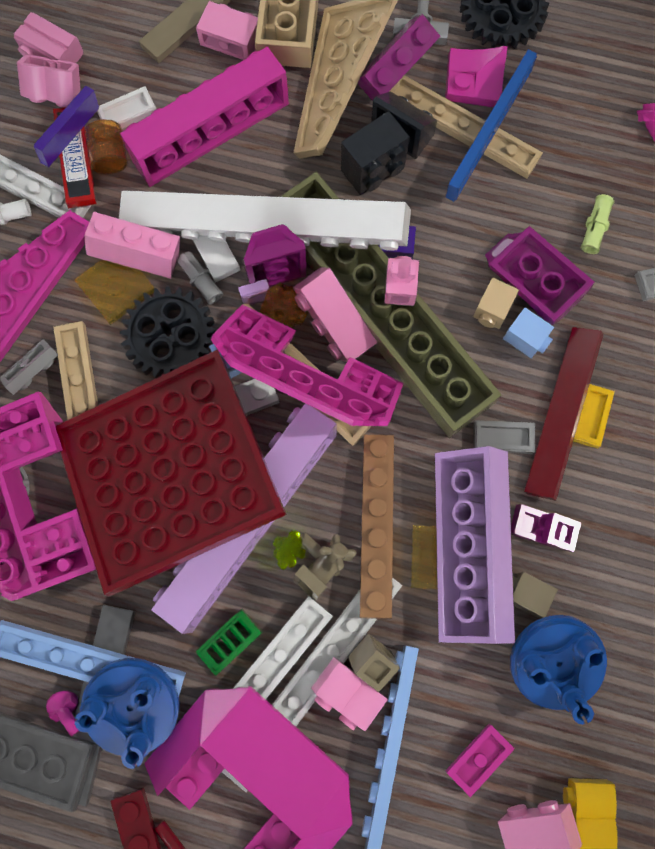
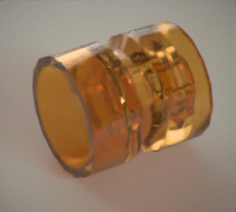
(105, 146)

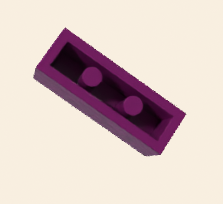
(398, 57)

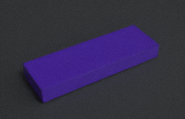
(66, 126)

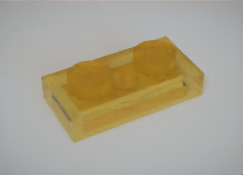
(424, 557)

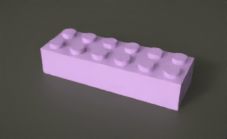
(474, 546)

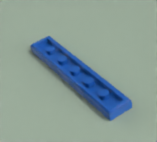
(491, 126)

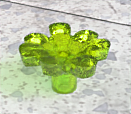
(288, 549)

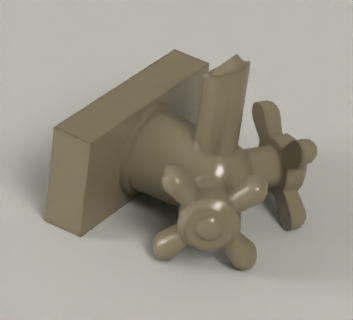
(327, 564)

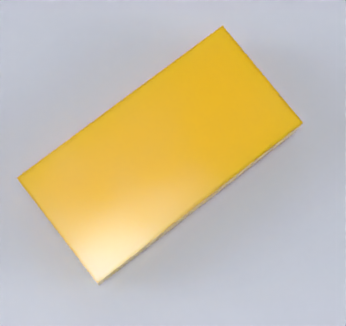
(594, 416)

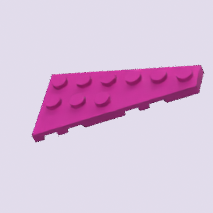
(34, 272)

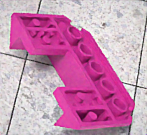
(256, 348)
(34, 553)
(268, 757)

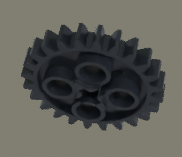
(504, 20)
(155, 311)

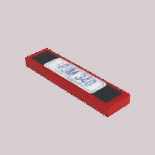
(76, 170)

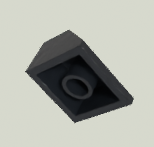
(417, 123)

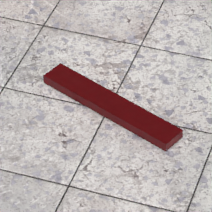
(564, 413)

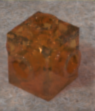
(281, 306)

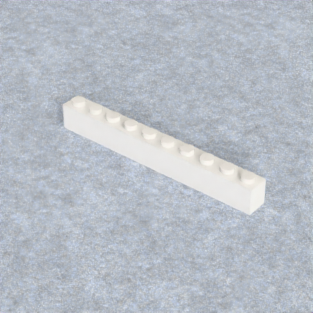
(240, 216)

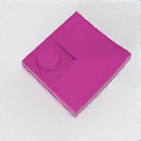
(475, 75)

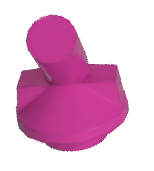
(648, 116)
(60, 707)

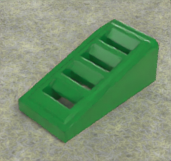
(254, 631)

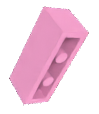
(132, 245)
(334, 315)

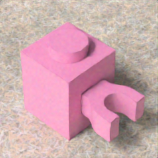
(401, 281)

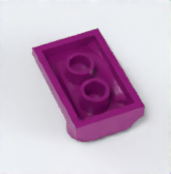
(275, 256)
(540, 273)

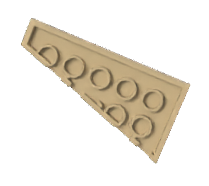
(341, 54)

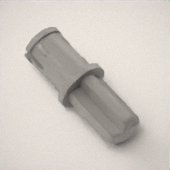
(200, 277)

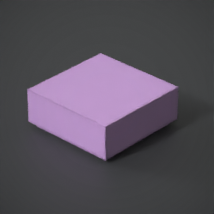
(254, 292)

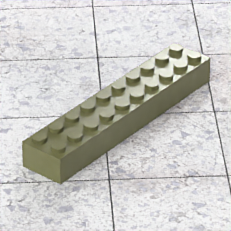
(406, 335)

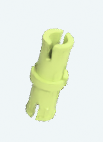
(597, 224)

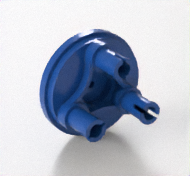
(559, 664)
(129, 709)

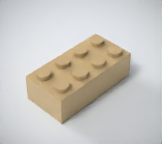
(288, 30)

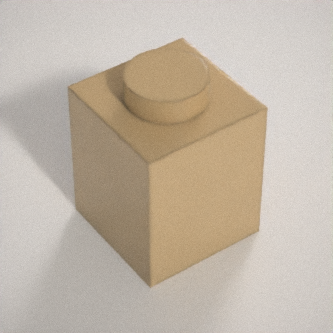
(495, 304)

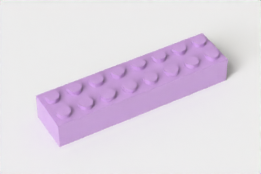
(207, 575)

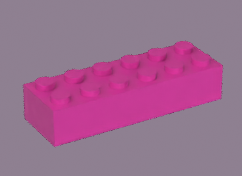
(207, 116)

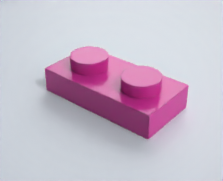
(479, 760)

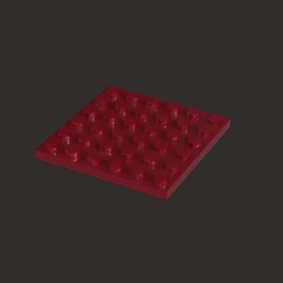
(166, 473)

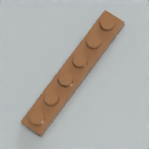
(377, 527)

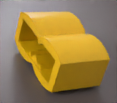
(594, 811)

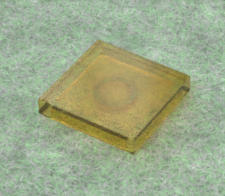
(114, 288)

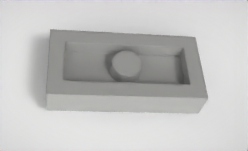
(23, 371)

